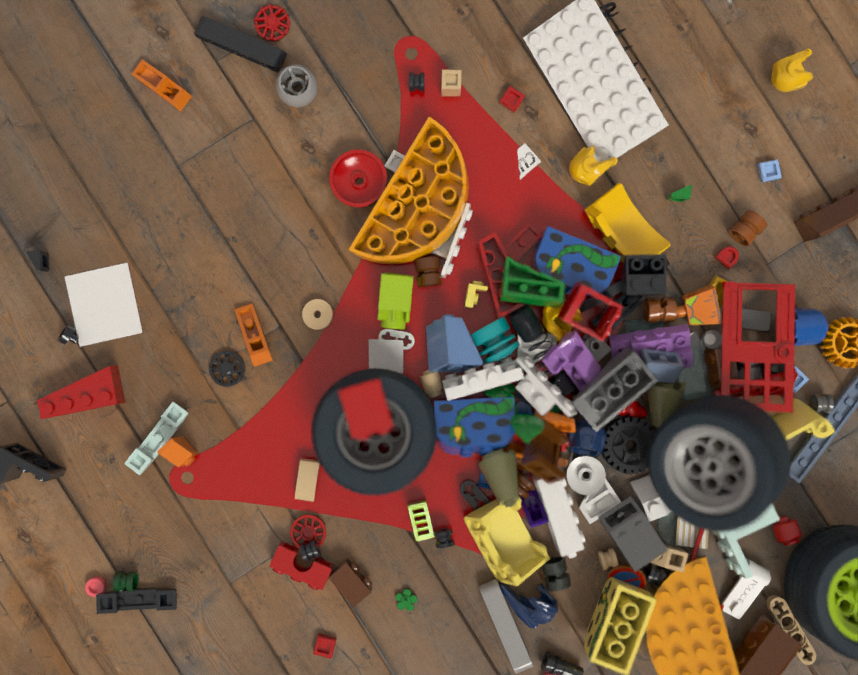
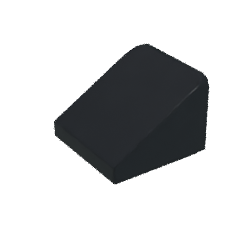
(40, 260)

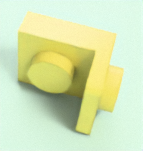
(472, 297)

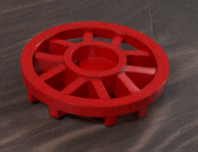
(272, 23)
(308, 530)

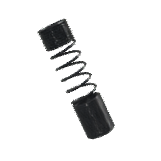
(530, 329)

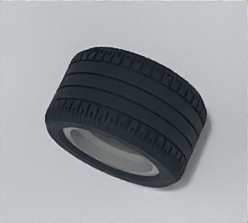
(685, 473)

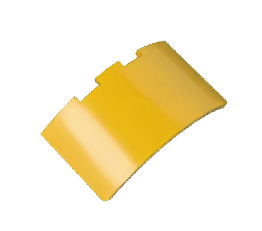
(624, 225)

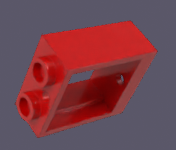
(574, 301)

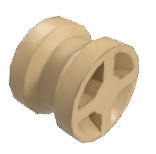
(607, 559)

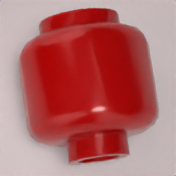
(786, 531)

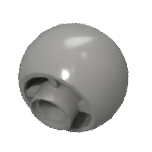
(292, 74)

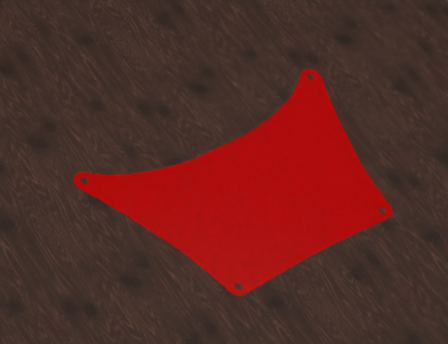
(265, 454)

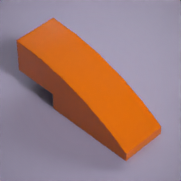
(161, 85)

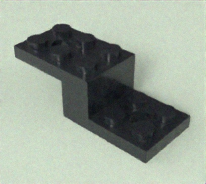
(19, 459)

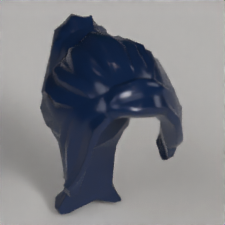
(531, 610)

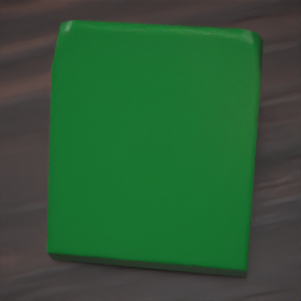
(680, 195)

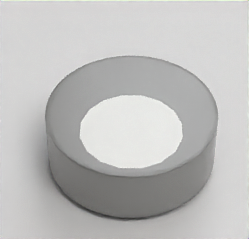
(712, 339)

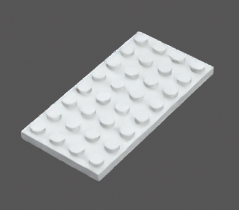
(595, 80)

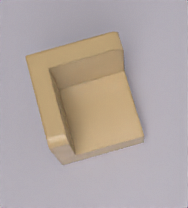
(451, 83)

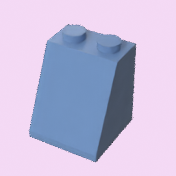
(450, 346)

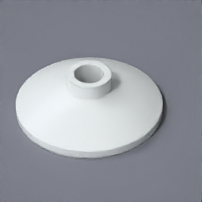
(578, 482)

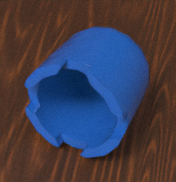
(809, 327)

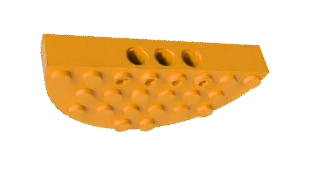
(419, 202)
(688, 626)

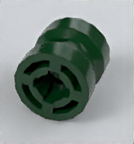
(125, 581)

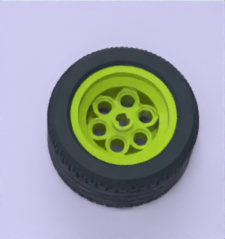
(813, 590)

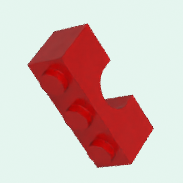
(285, 563)

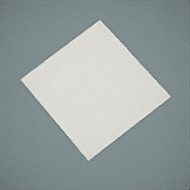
(103, 304)

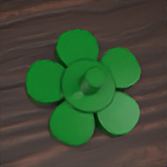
(406, 600)

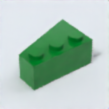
(529, 287)

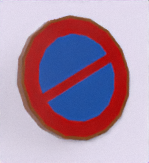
(626, 574)

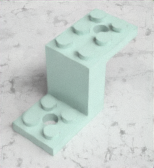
(729, 545)

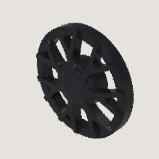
(227, 368)

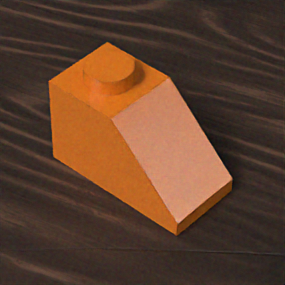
(178, 451)

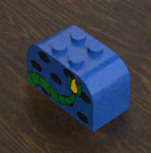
(574, 261)
(474, 425)

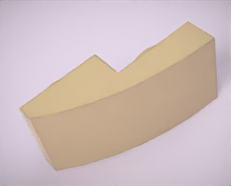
(307, 479)

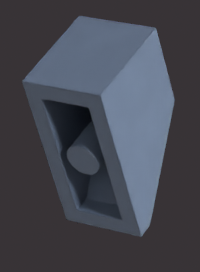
(663, 364)

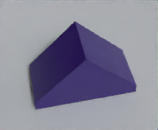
(534, 509)

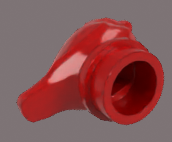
(634, 410)

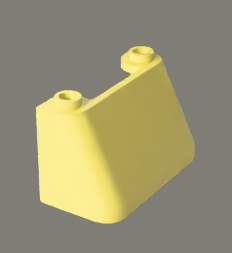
(801, 420)
(505, 542)

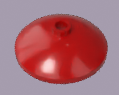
(356, 165)

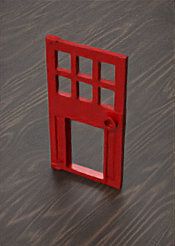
(759, 352)

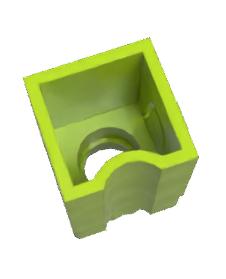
(395, 300)

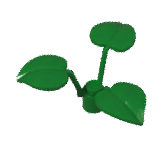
(524, 425)

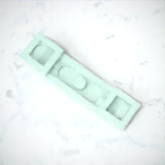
(162, 432)

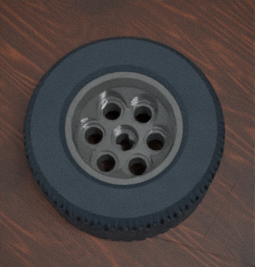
(374, 470)

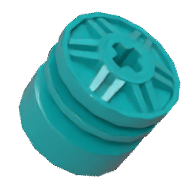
(494, 340)

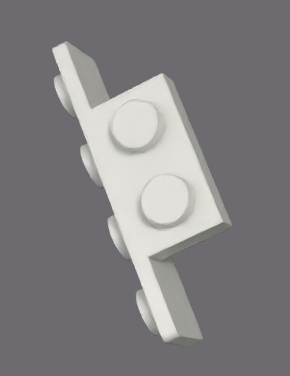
(450, 246)
(540, 391)

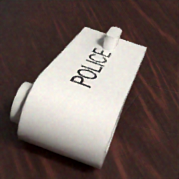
(746, 590)

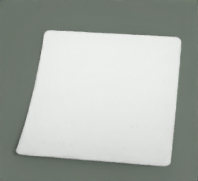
(386, 354)

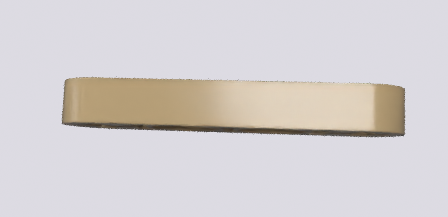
(792, 628)

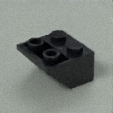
(644, 275)

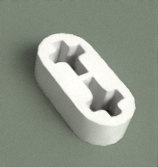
(398, 334)

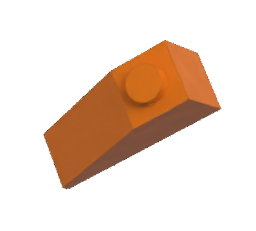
(253, 335)

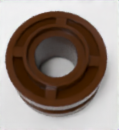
(524, 484)

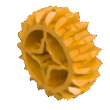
(844, 342)

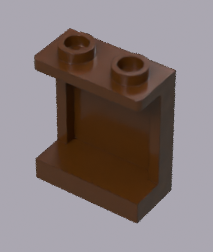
(543, 453)

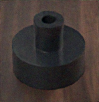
(67, 335)

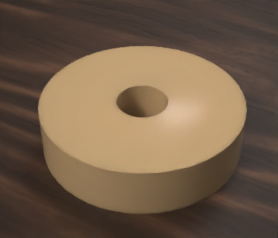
(311, 308)

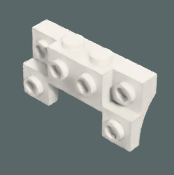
(484, 379)

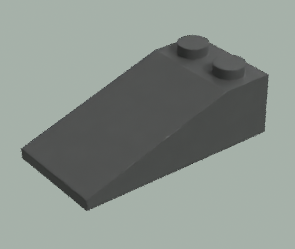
(614, 388)

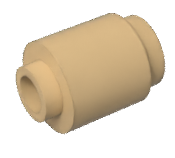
(431, 383)

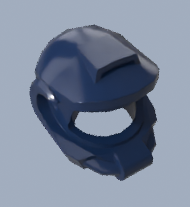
(586, 440)

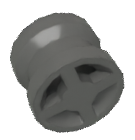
(822, 403)

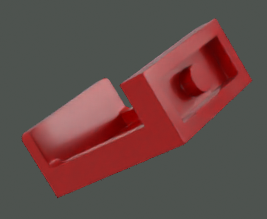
(366, 409)

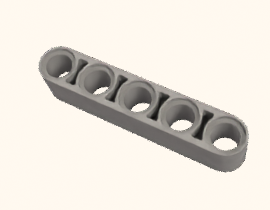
(505, 626)

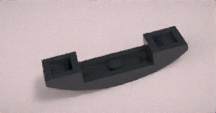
(136, 600)

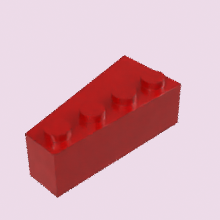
(492, 257)
(89, 393)

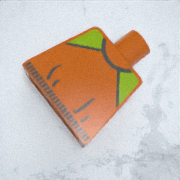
(700, 307)

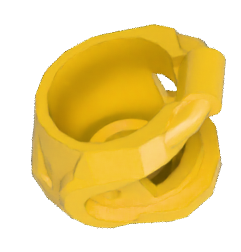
(789, 73)
(585, 167)
(556, 325)

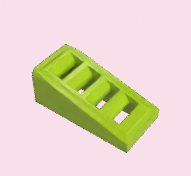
(418, 505)

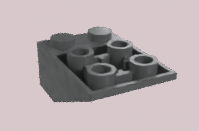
(632, 534)

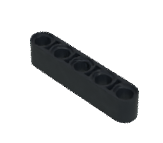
(240, 44)

